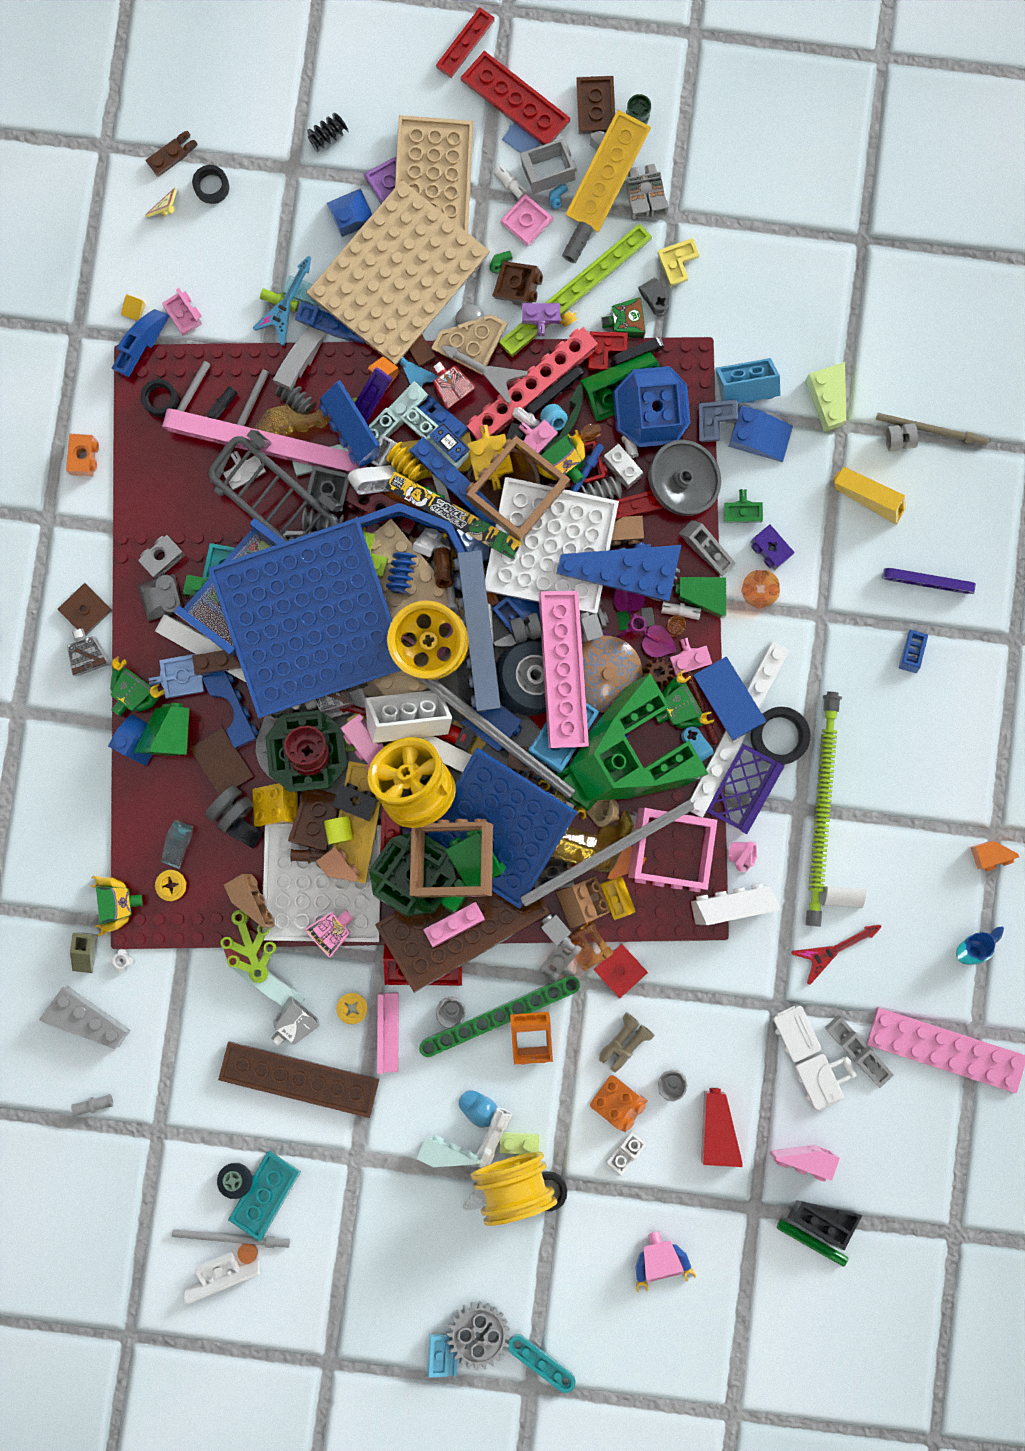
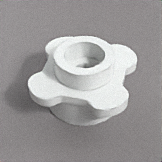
(115, 960)

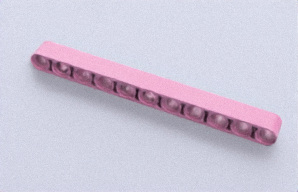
(281, 446)

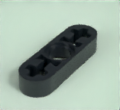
(653, 345)

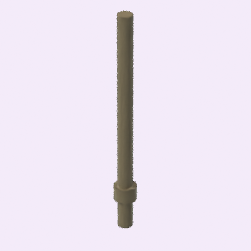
(968, 437)

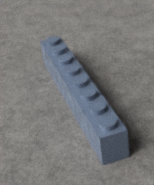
(478, 629)

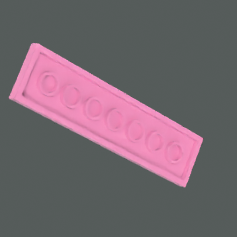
(563, 669)
(946, 1050)

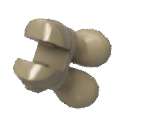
(615, 1046)

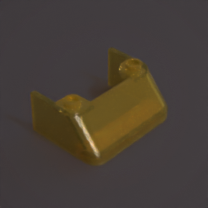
(581, 845)

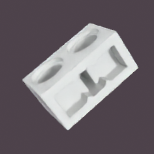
(622, 465)

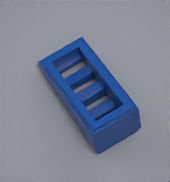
(912, 663)

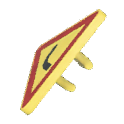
(164, 206)

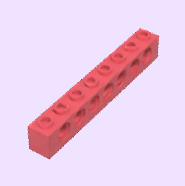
(500, 421)

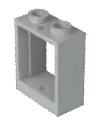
(545, 153)

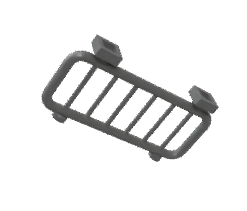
(259, 441)

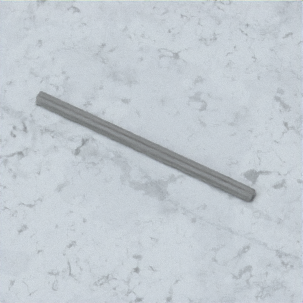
(499, 737)
(607, 853)

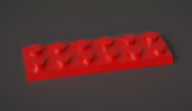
(515, 99)

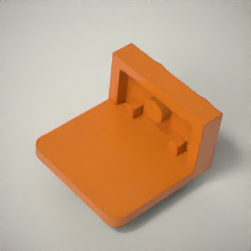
(618, 1103)

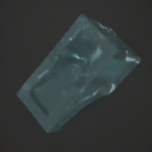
(176, 843)

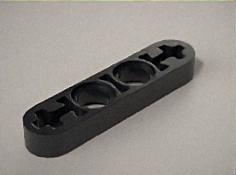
(555, 390)

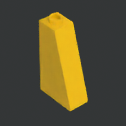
(871, 494)

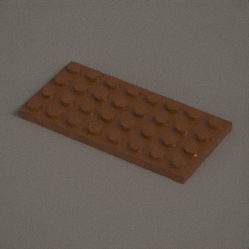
(425, 964)

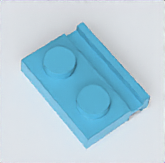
(439, 1357)

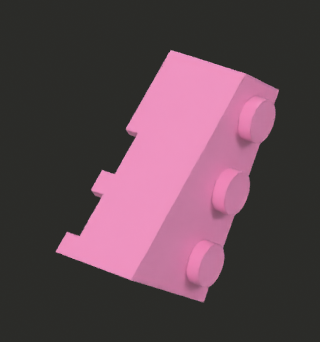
(358, 735)

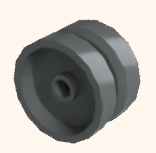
(228, 809)

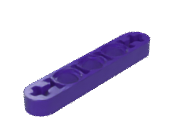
(929, 581)

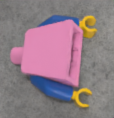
(661, 1261)

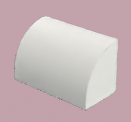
(844, 897)

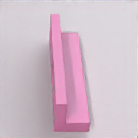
(387, 1032)

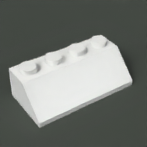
(407, 716)
(734, 905)

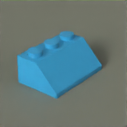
(749, 381)

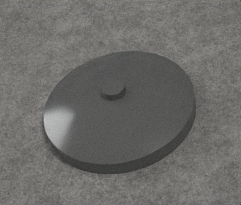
(684, 477)

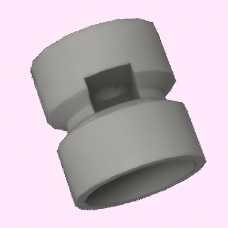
(901, 437)

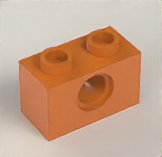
(77, 444)

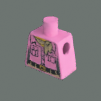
(330, 931)

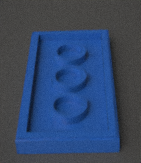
(729, 698)

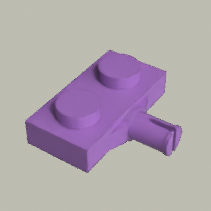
(541, 315)

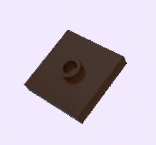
(84, 609)

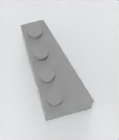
(80, 1016)

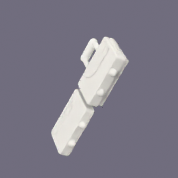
(813, 1069)

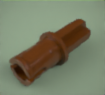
(306, 855)

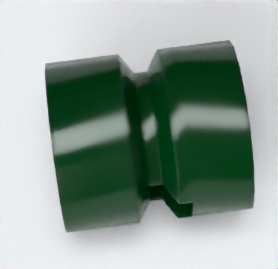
(639, 107)

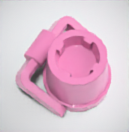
(743, 854)

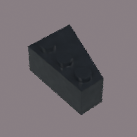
(827, 1223)

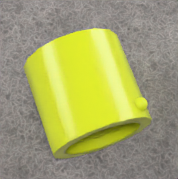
(338, 830)

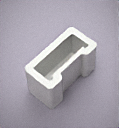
(386, 445)

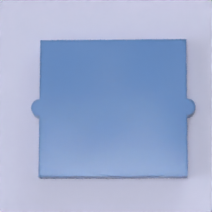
(520, 139)

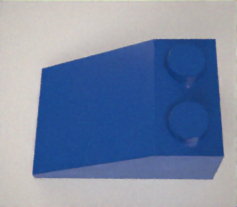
(760, 434)

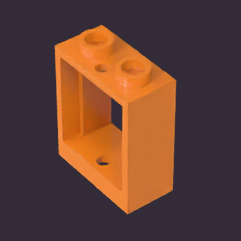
(526, 1023)

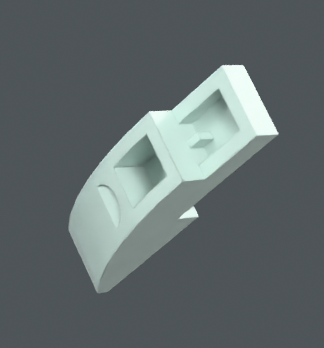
(390, 419)
(423, 426)

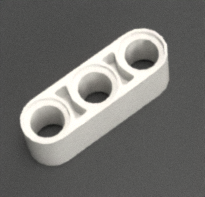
(371, 479)

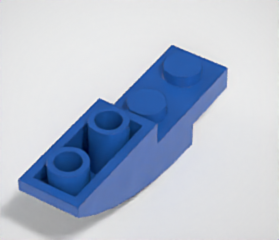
(139, 336)

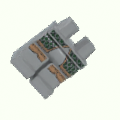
(643, 189)

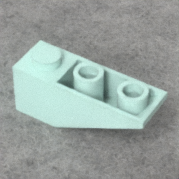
(440, 1154)

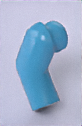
(555, 196)

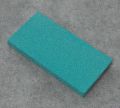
(267, 1194)

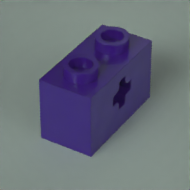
(767, 538)

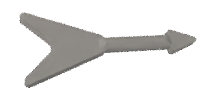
(495, 375)

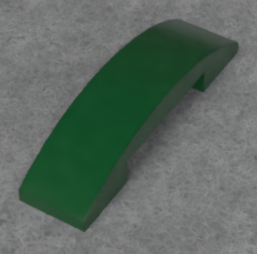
(575, 402)

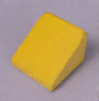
(132, 307)

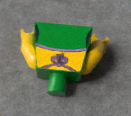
(567, 457)
(113, 903)

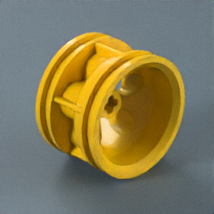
(407, 622)

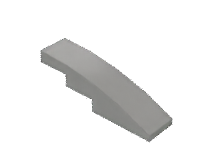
(299, 357)
(859, 1051)

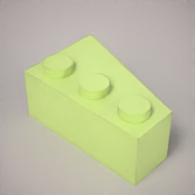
(829, 395)

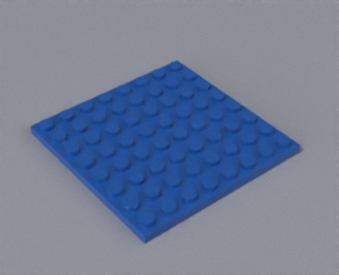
(306, 617)

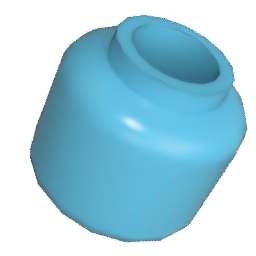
(555, 416)

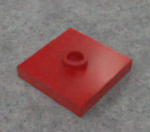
(620, 971)

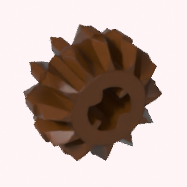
(659, 665)

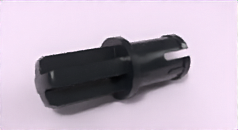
(222, 403)

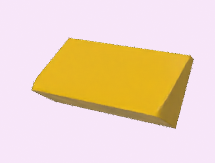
(617, 898)

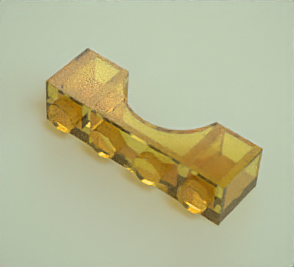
(286, 420)

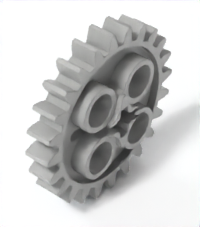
(466, 1321)

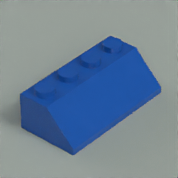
(349, 425)

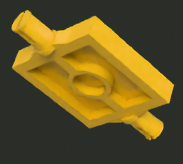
(484, 450)

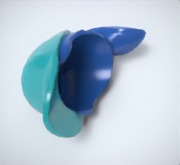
(978, 947)

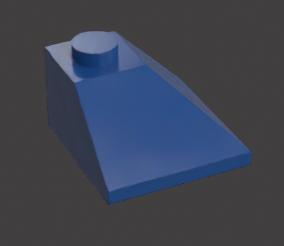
(350, 212)
(127, 737)

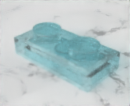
(300, 294)

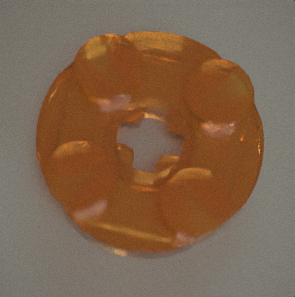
(760, 578)

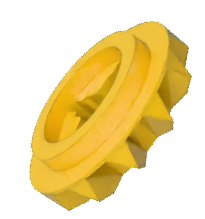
(163, 879)
(361, 1008)

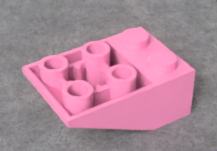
(810, 1158)

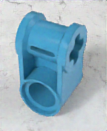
(699, 743)

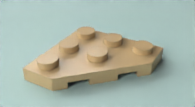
(474, 339)

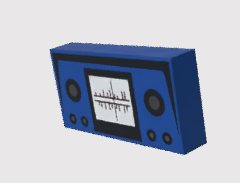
(449, 442)

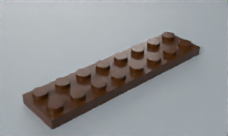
(298, 1079)

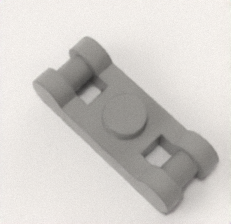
(560, 958)

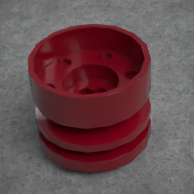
(300, 743)

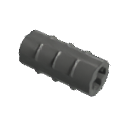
(577, 242)

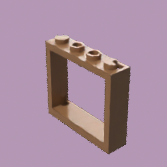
(484, 475)
(417, 859)

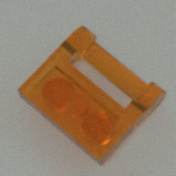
(587, 956)

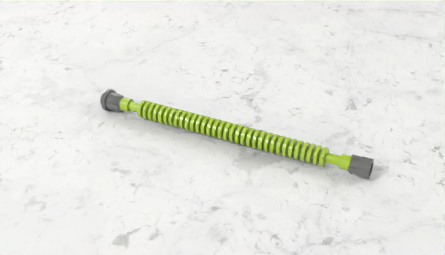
(831, 707)

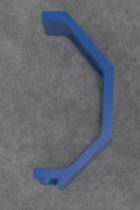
(417, 516)

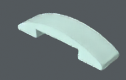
(272, 987)

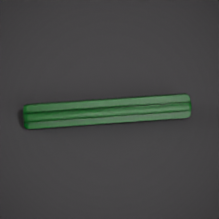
(812, 1243)

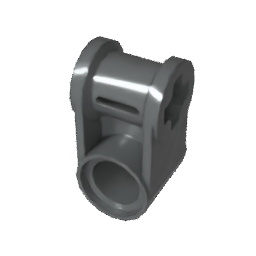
(653, 294)

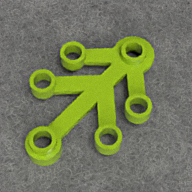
(250, 949)

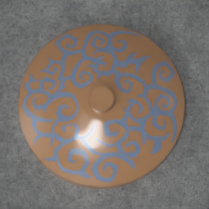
(608, 669)

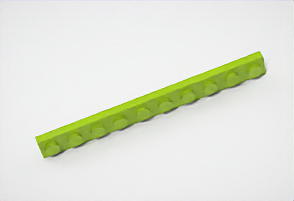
(581, 285)

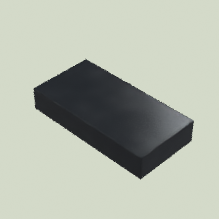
(246, 833)

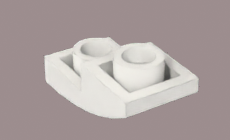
(626, 1153)

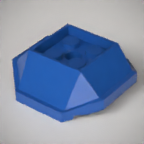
(634, 408)

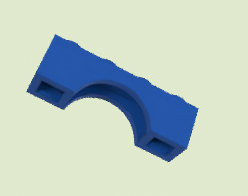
(241, 730)

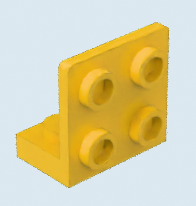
(274, 805)

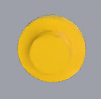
(568, 318)

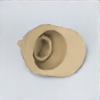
(604, 812)

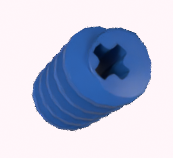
(400, 572)

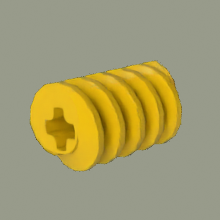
(405, 464)

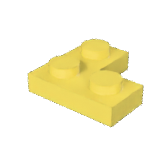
(673, 259)

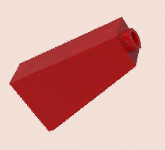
(718, 1132)

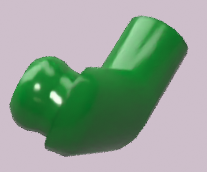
(497, 260)

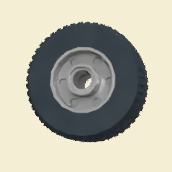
(522, 678)

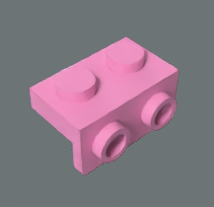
(182, 313)

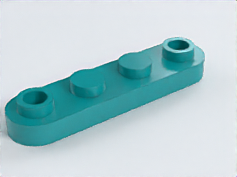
(541, 1363)

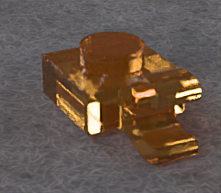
(590, 432)

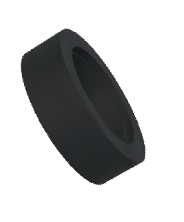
(803, 732)

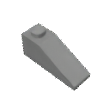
(707, 547)

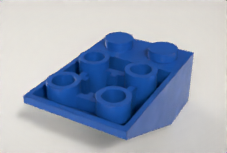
(514, 608)

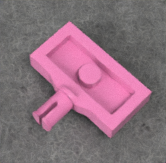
(540, 436)
(690, 658)

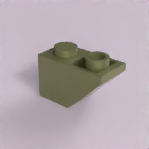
(83, 951)

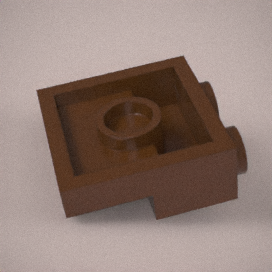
(518, 283)

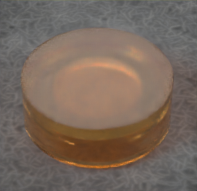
(247, 1253)

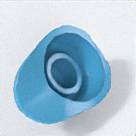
(477, 1108)

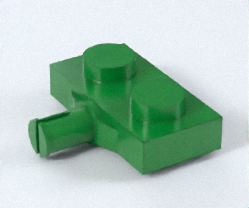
(743, 510)

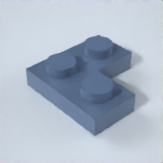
(712, 414)

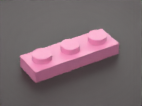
(454, 924)

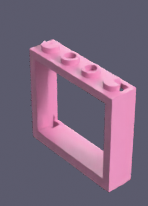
(706, 857)

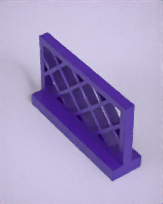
(760, 796)

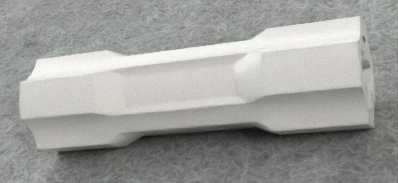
(498, 1124)

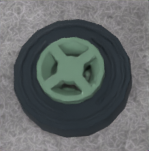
(227, 1182)

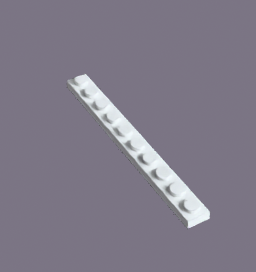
(726, 747)

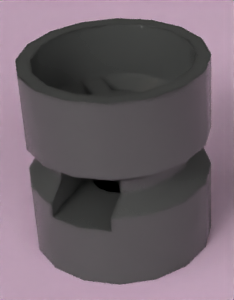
(526, 628)

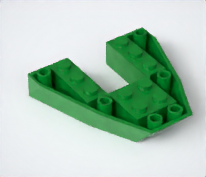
(609, 764)

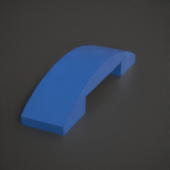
(323, 321)

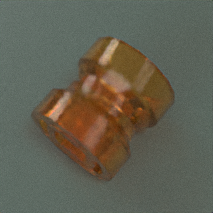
(676, 622)

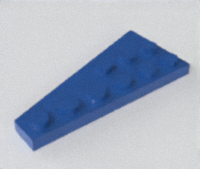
(635, 570)

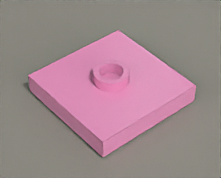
(526, 220)

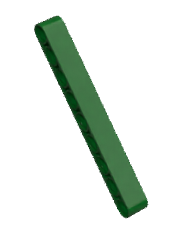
(471, 1024)

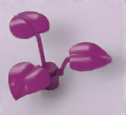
(657, 639)

